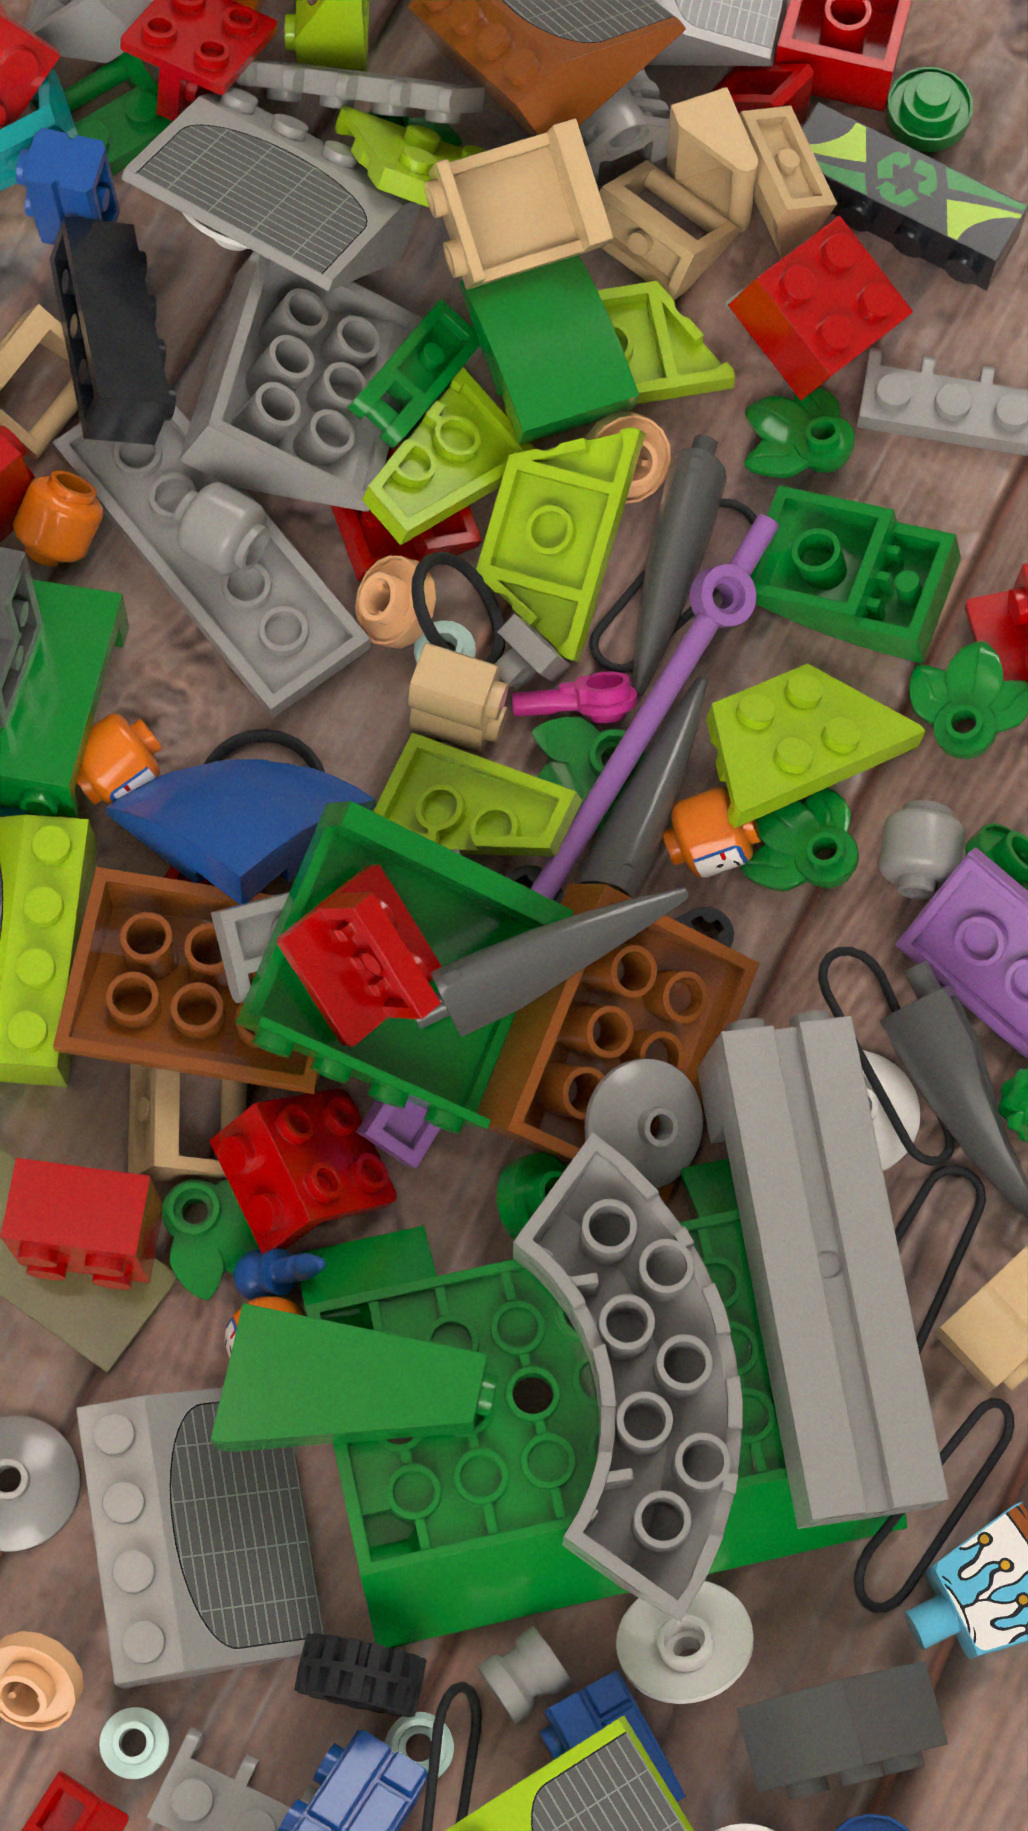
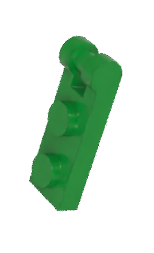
(417, 372)

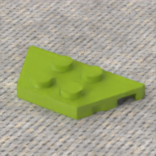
(396, 155)
(662, 345)
(558, 531)
(799, 739)

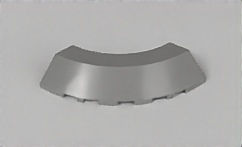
(658, 1373)

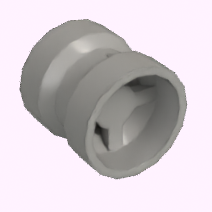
(523, 1674)

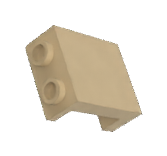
(518, 206)

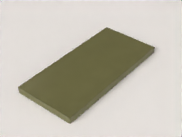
(83, 1315)

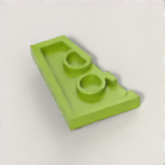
(445, 462)
(475, 802)

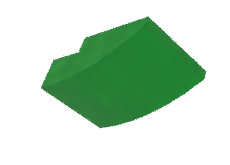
(551, 349)
(856, 572)

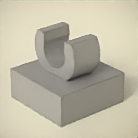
(529, 654)

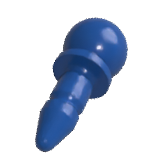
(274, 1272)

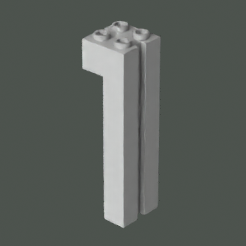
(824, 1268)

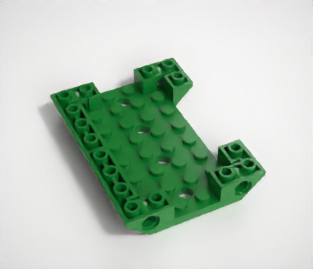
(476, 1520)

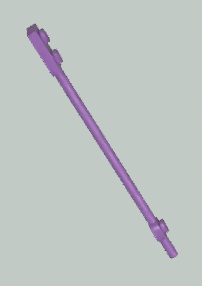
(403, 1131)

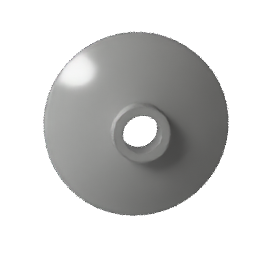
(625, 1107)
(47, 1485)

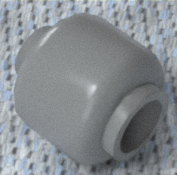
(222, 528)
(921, 848)

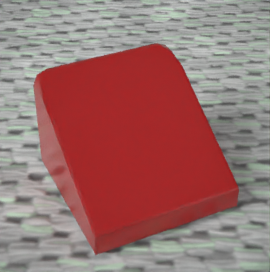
(74, 1807)

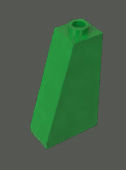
(335, 1382)

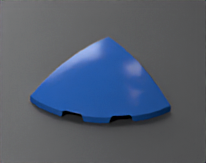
(233, 820)

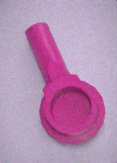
(600, 695)

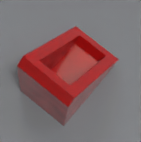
(770, 87)

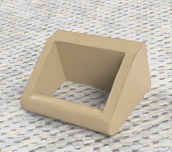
(713, 154)
(788, 180)
(653, 243)
(29, 330)
(155, 1126)

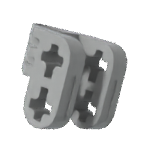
(628, 123)

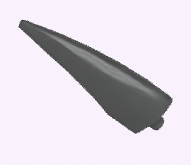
(676, 550)
(642, 811)
(532, 963)
(951, 1073)

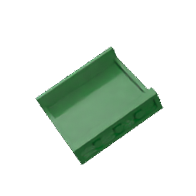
(59, 697)
(458, 913)

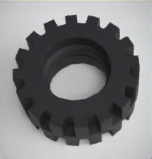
(360, 1674)

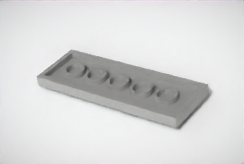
(268, 623)

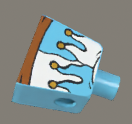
(979, 1590)

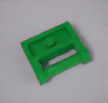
(125, 123)

